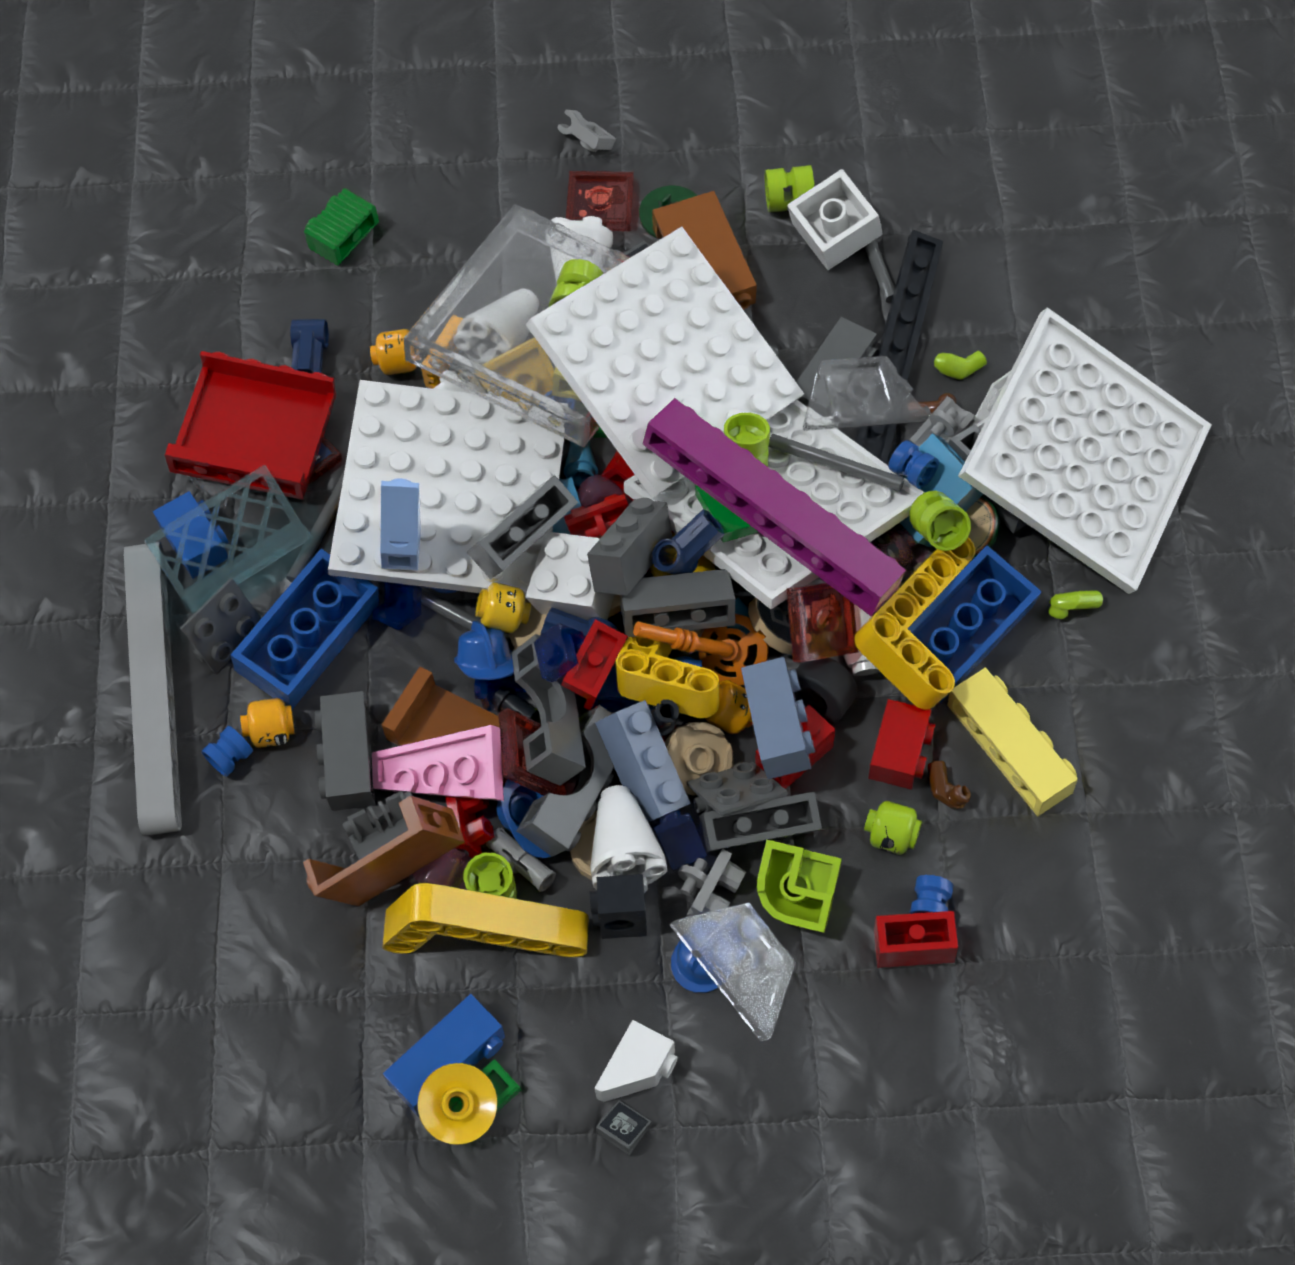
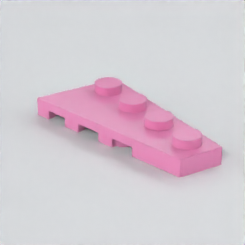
(449, 765)

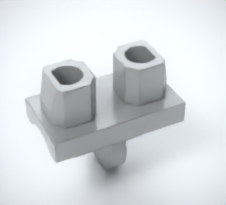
(944, 422)
(722, 873)

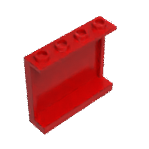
(251, 418)

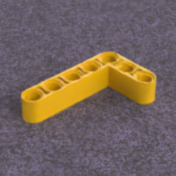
(895, 649)
(649, 675)
(483, 918)

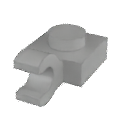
(590, 134)

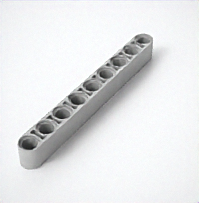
(152, 693)

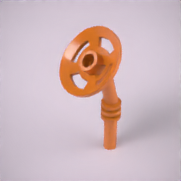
(721, 648)

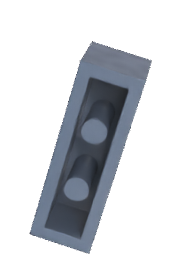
(778, 717)
(643, 760)

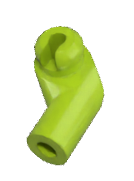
(959, 367)
(1067, 601)

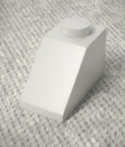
(636, 1063)

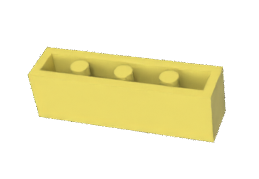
(1012, 741)

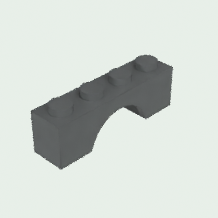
(556, 747)
(556, 819)

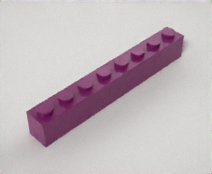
(773, 506)

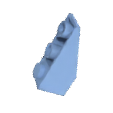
(400, 524)

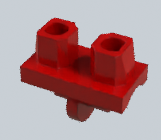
(597, 518)
(473, 830)

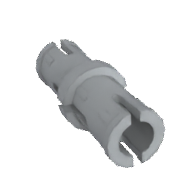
(521, 861)

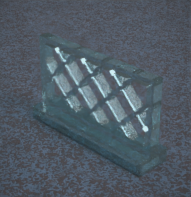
(245, 564)

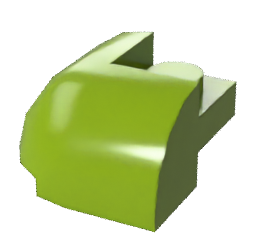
(797, 885)

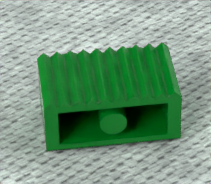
(340, 226)

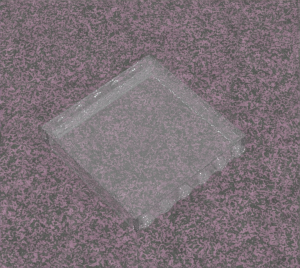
(479, 330)

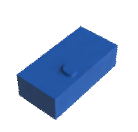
(974, 613)
(304, 631)

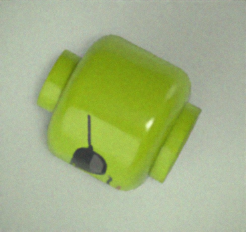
(893, 827)

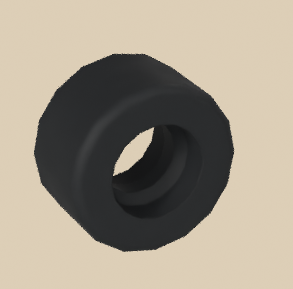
(826, 688)

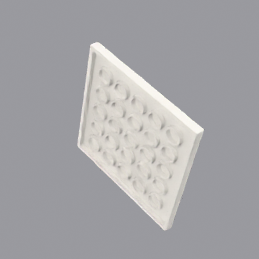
(659, 334)
(1086, 451)
(470, 471)
(858, 503)

